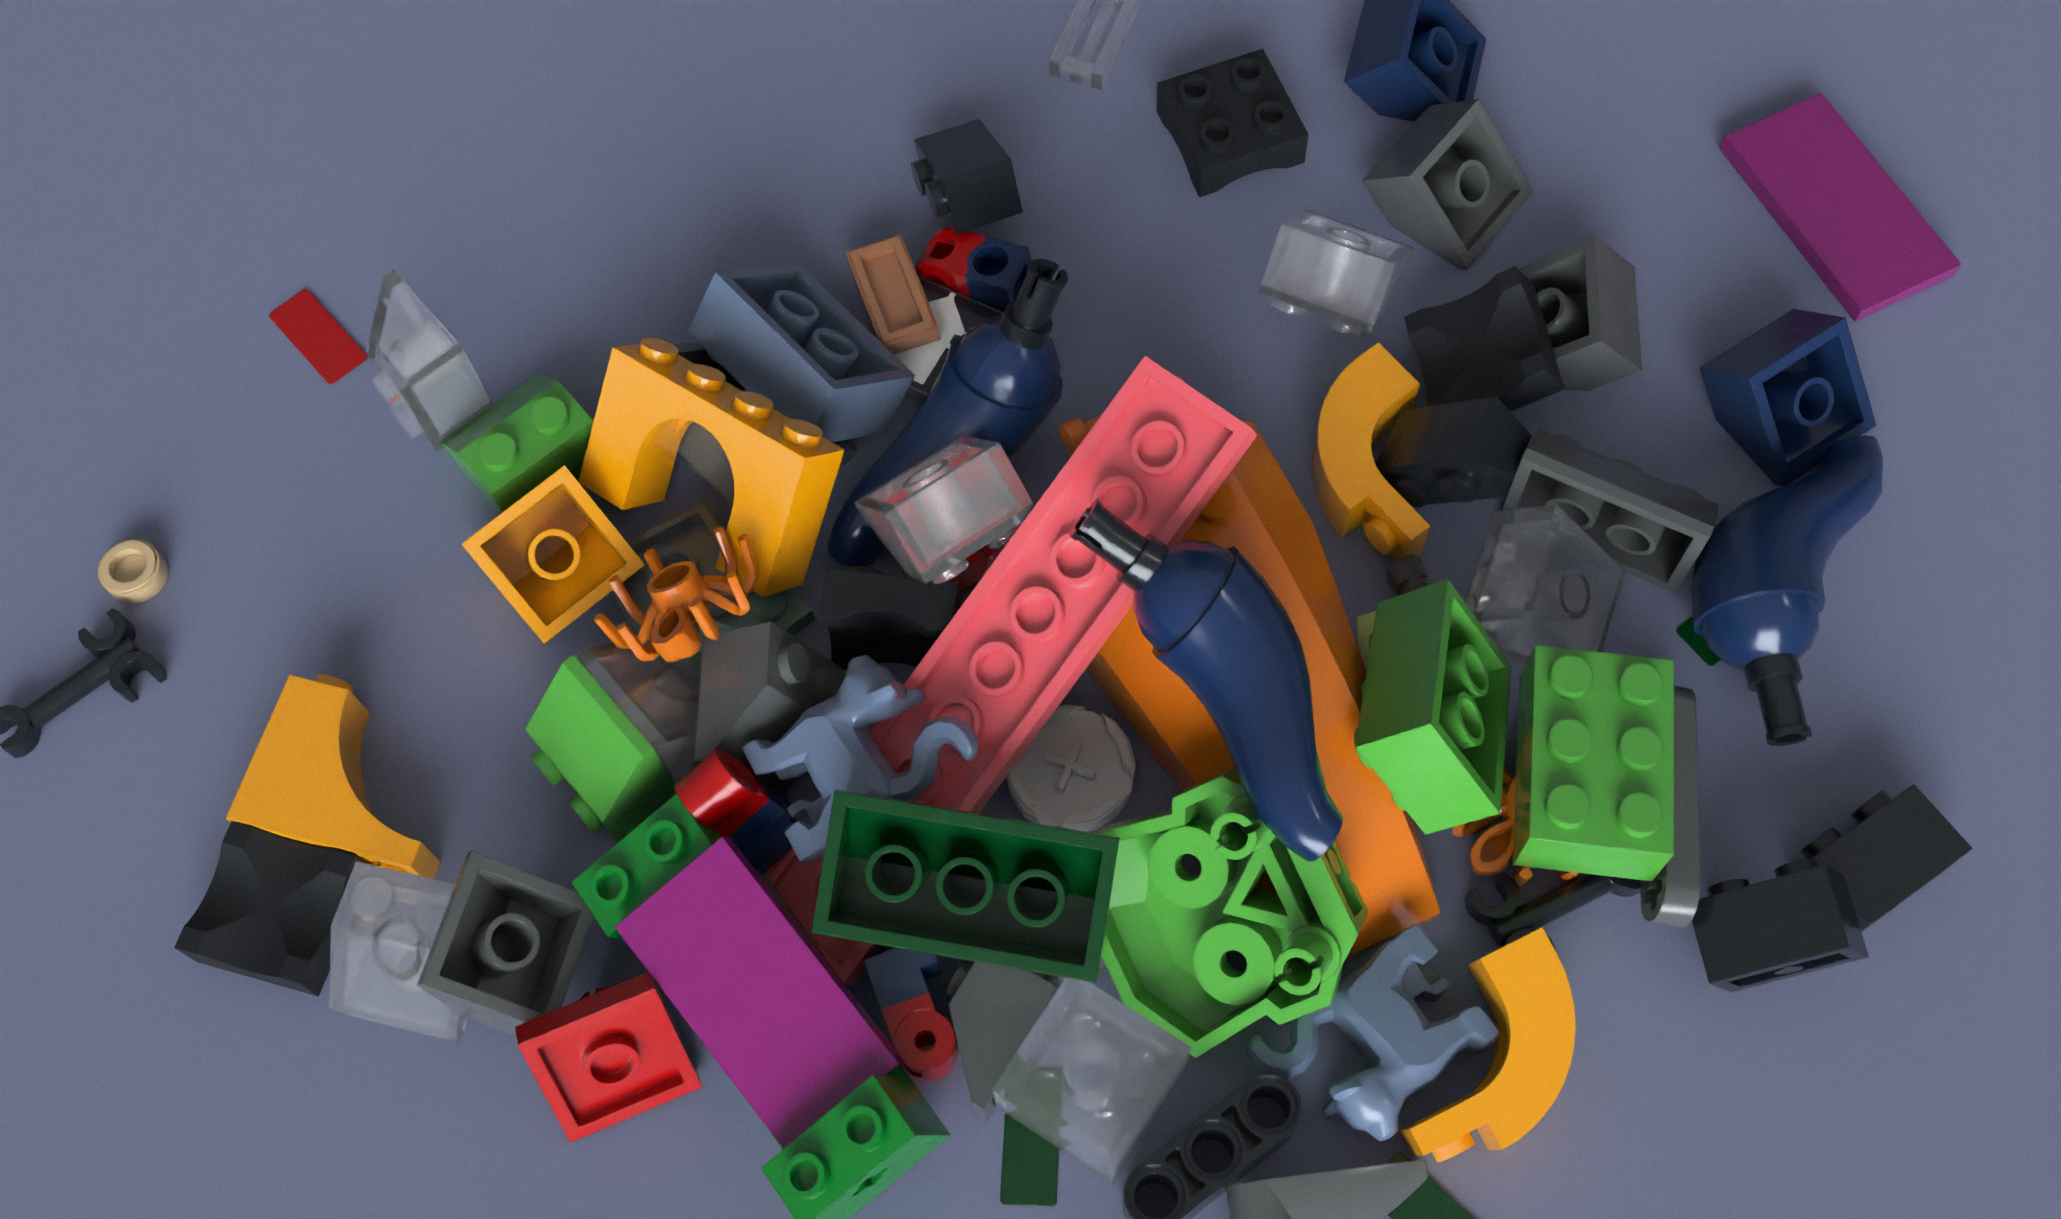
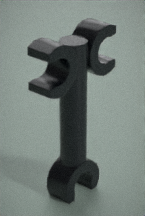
(116, 661)
(1511, 923)

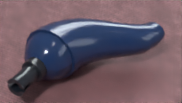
(992, 386)
(1763, 574)
(1240, 657)

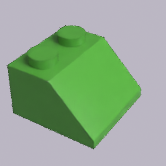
(522, 441)
(597, 753)

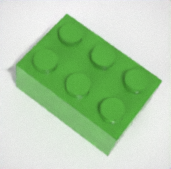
(1435, 708)
(1595, 763)

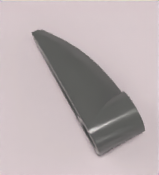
(1333, 1194)

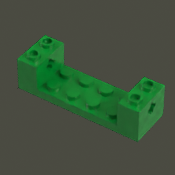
(862, 1139)

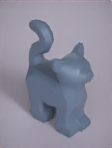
(841, 754)
(1382, 1019)

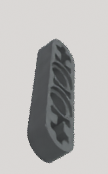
(1676, 890)

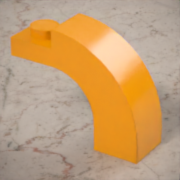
(1345, 477)
(1531, 1056)

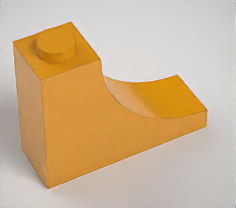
(310, 780)

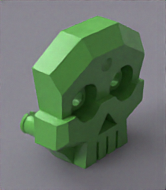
(1174, 928)

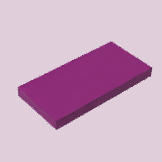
(1839, 207)
(756, 991)

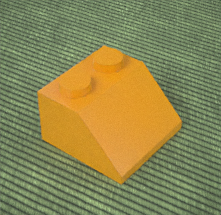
(552, 554)

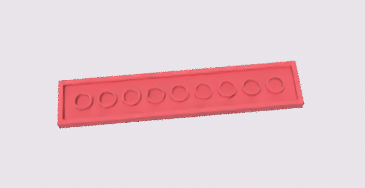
(1045, 606)

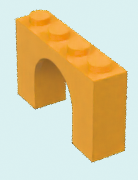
(777, 462)

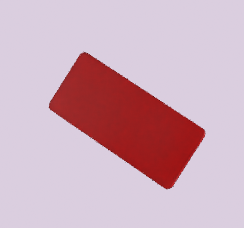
(318, 336)

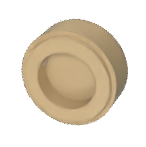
(133, 571)

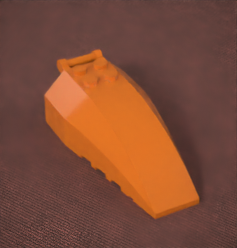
(1274, 532)

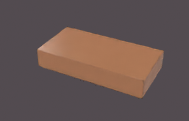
(892, 295)

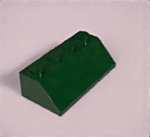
(966, 885)

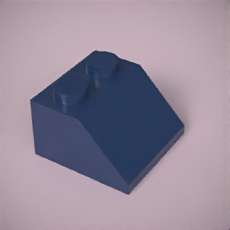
(1413, 56)
(1790, 392)

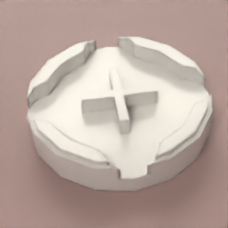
(1074, 771)

